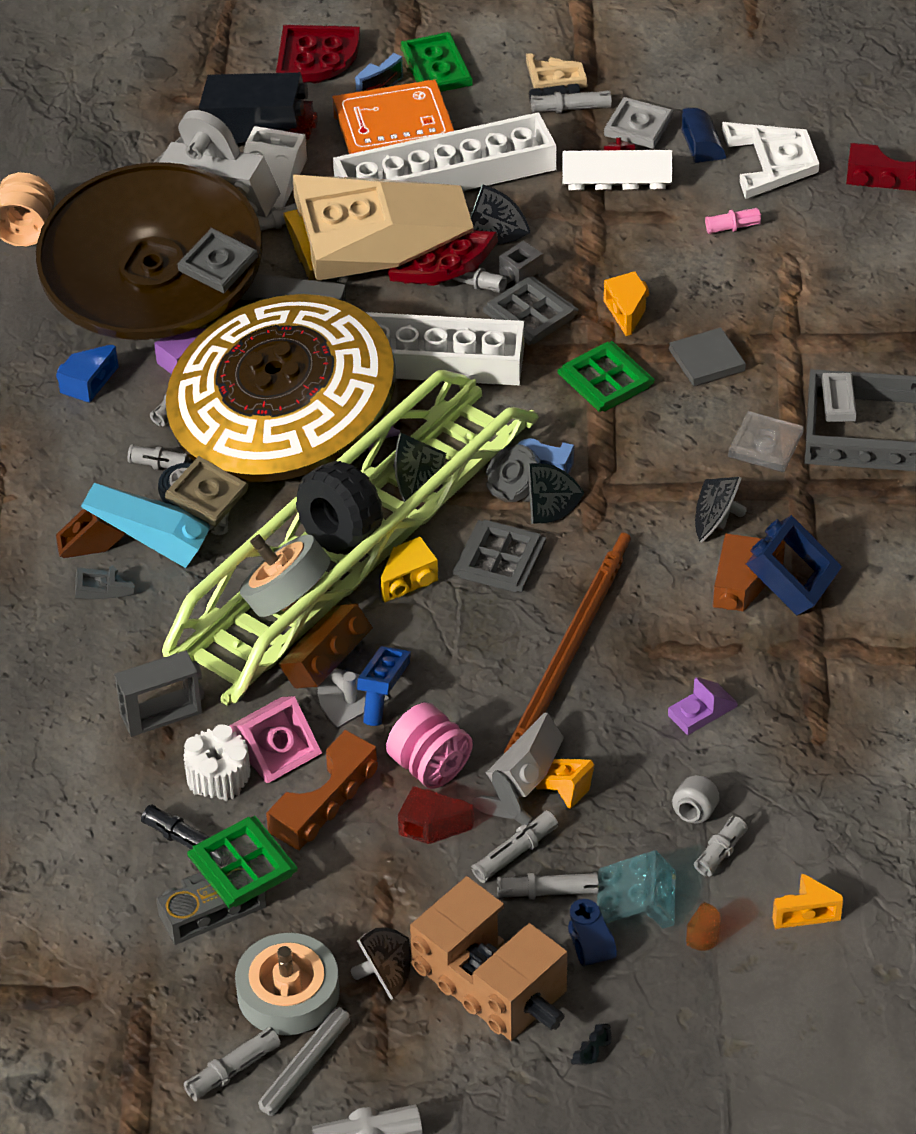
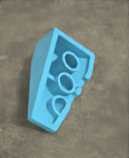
(150, 521)

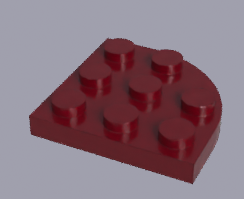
(317, 50)
(448, 260)

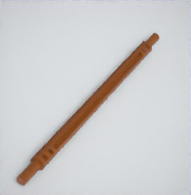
(572, 638)

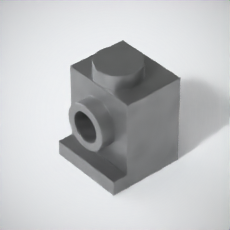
(521, 262)

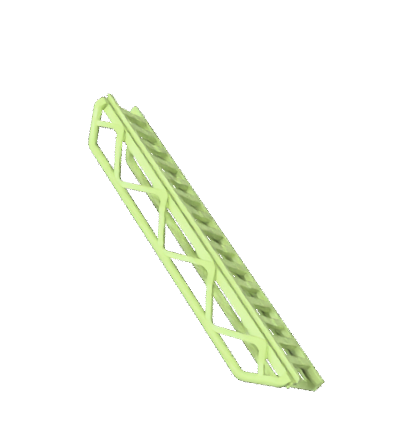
(393, 531)

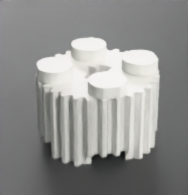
(217, 763)

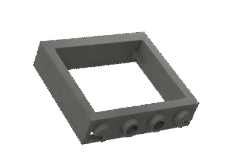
(860, 451)

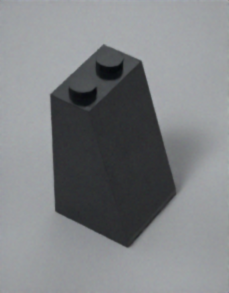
(255, 100)

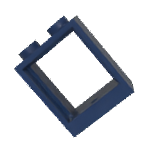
(779, 579)

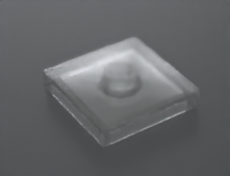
(765, 441)

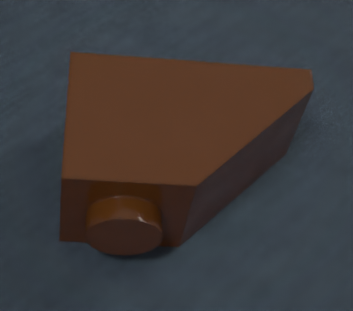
(86, 536)

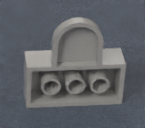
(213, 149)

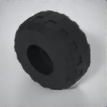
(338, 506)

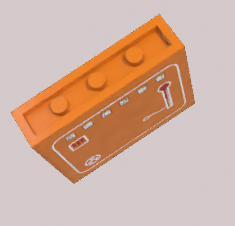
(391, 115)

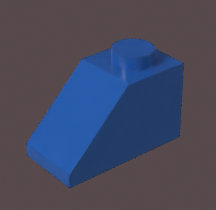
(87, 372)

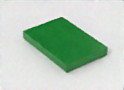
(437, 59)

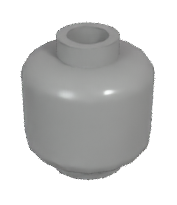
(695, 799)

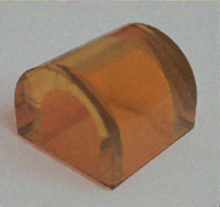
(704, 928)

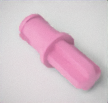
(732, 220)

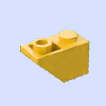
(408, 568)

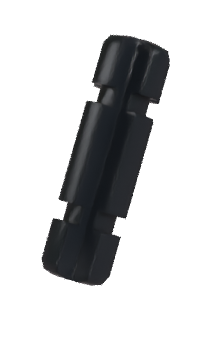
(571, 89)

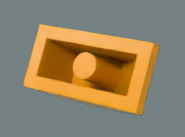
(626, 300)

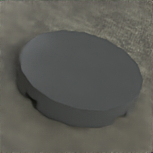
(509, 473)

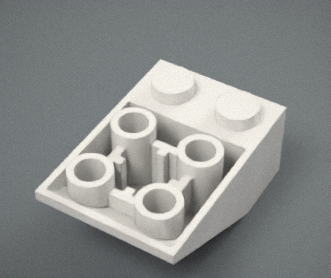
(284, 154)

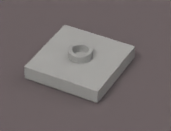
(638, 122)

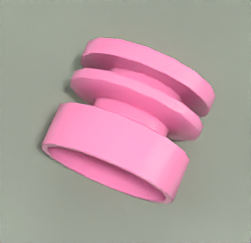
(429, 745)

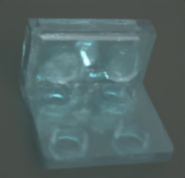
(638, 886)

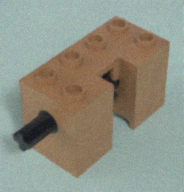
(505, 987)

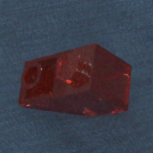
(433, 816)

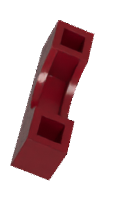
(873, 169)

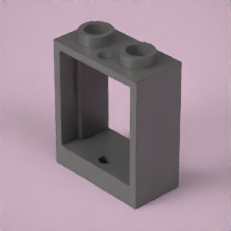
(165, 708)

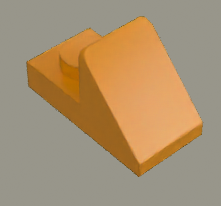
(569, 778)
(812, 906)

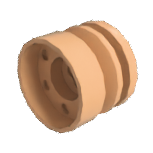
(24, 208)

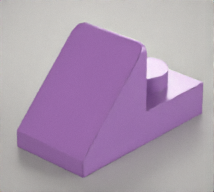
(702, 707)

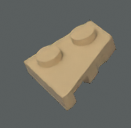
(555, 72)

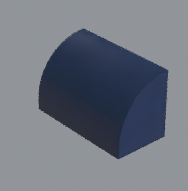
(701, 136)

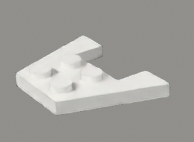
(782, 151)

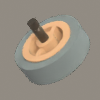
(283, 574)
(287, 983)

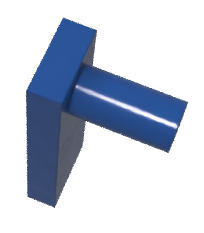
(379, 679)

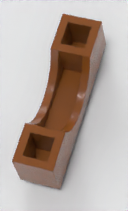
(301, 815)

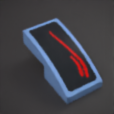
(380, 77)

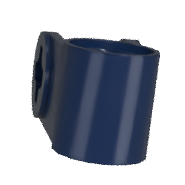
(590, 933)

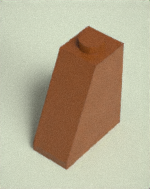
(735, 582)

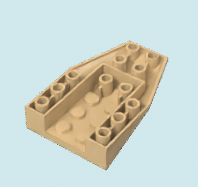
(376, 222)

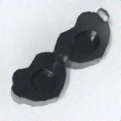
(590, 1049)

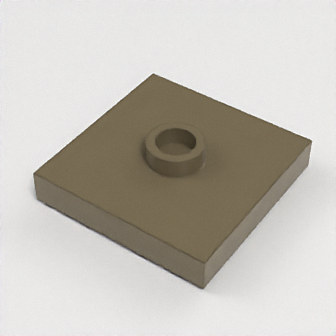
(206, 491)

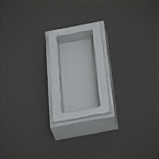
(838, 397)

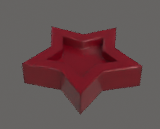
(619, 145)

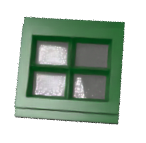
(605, 376)
(242, 861)

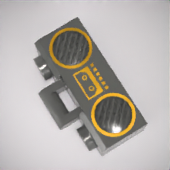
(199, 909)

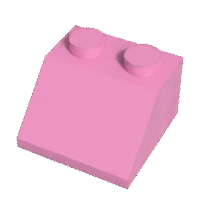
(277, 738)

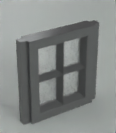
(535, 305)
(500, 556)

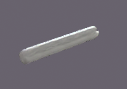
(304, 1061)

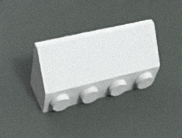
(617, 168)

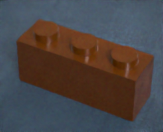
(325, 646)

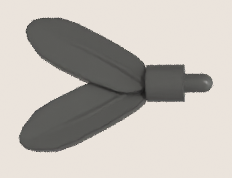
(506, 805)

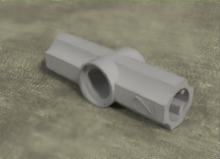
(370, 1121)

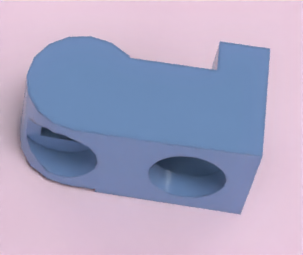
(559, 457)

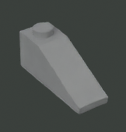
(530, 756)

